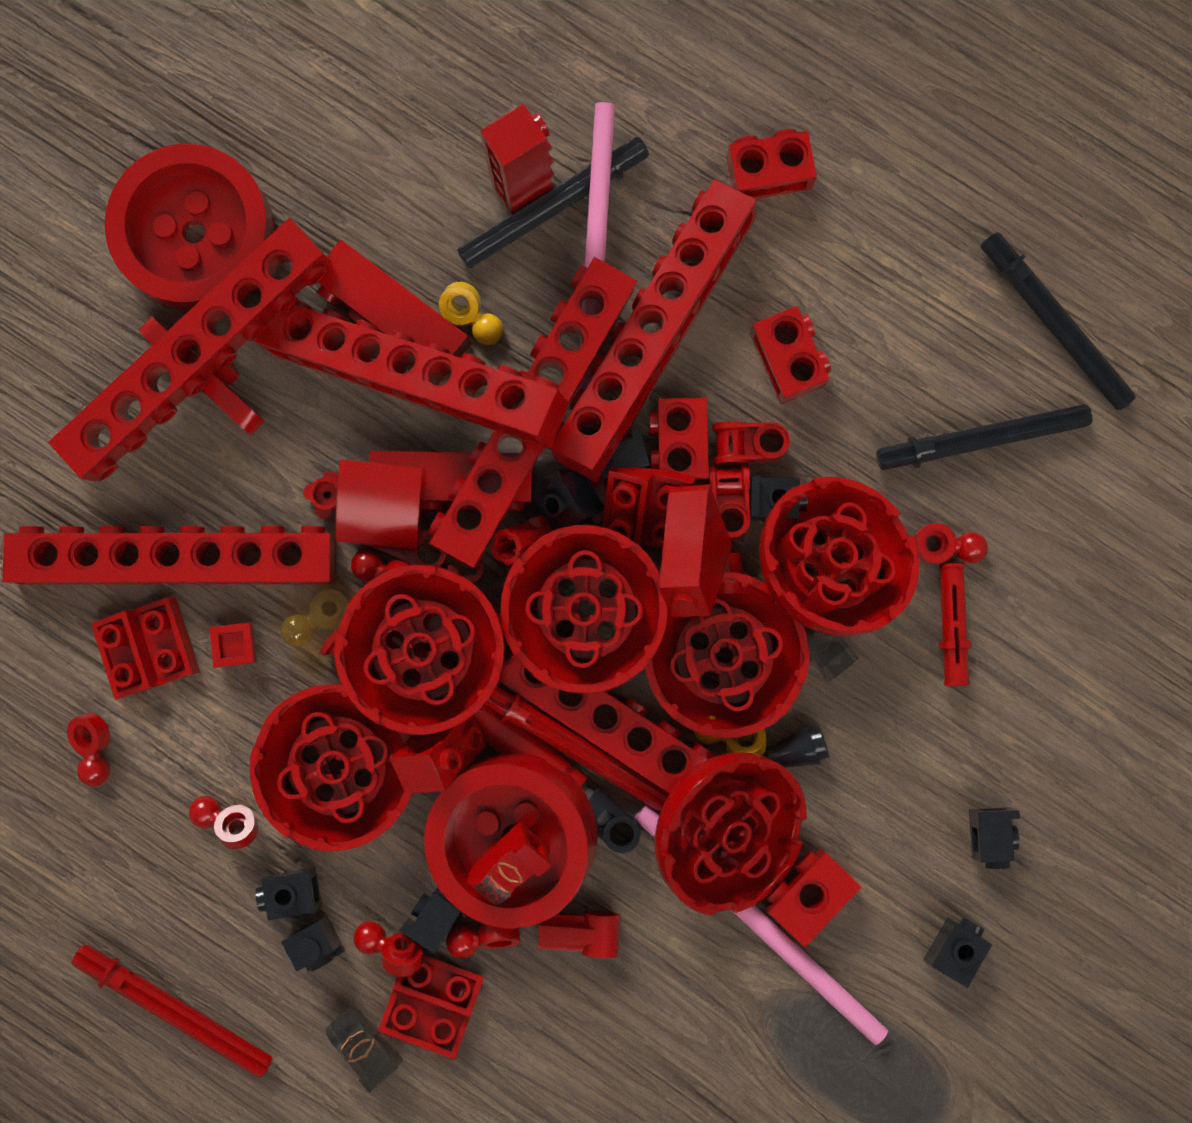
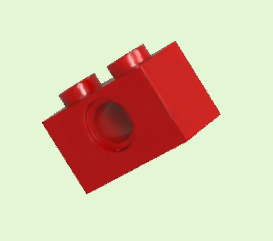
(807, 920)

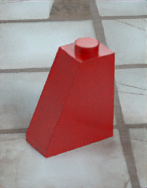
(693, 551)

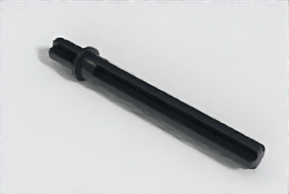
(547, 206)
(1058, 321)
(930, 448)

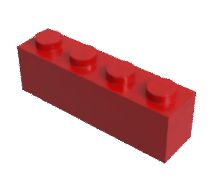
(518, 157)
(384, 302)
(442, 472)

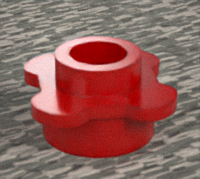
(315, 493)

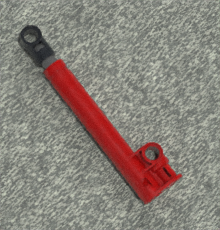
(510, 738)

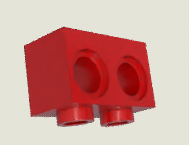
(775, 176)
(779, 357)
(691, 441)
(438, 758)

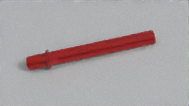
(524, 716)
(171, 1010)

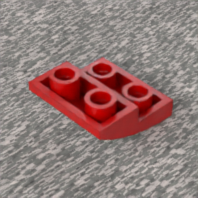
(639, 501)
(379, 504)
(145, 648)
(432, 1007)

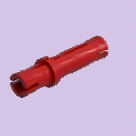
(955, 671)

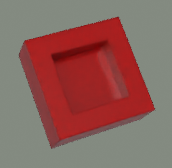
(233, 645)

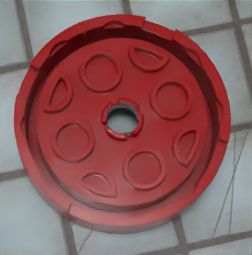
(157, 204)
(474, 817)

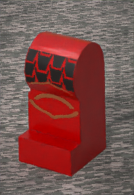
(509, 864)

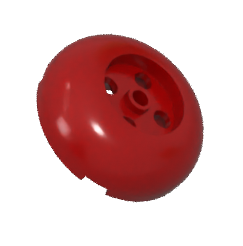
(861, 546)
(534, 608)
(375, 672)
(738, 703)
(288, 785)
(745, 808)

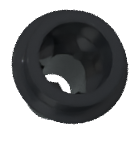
(800, 749)

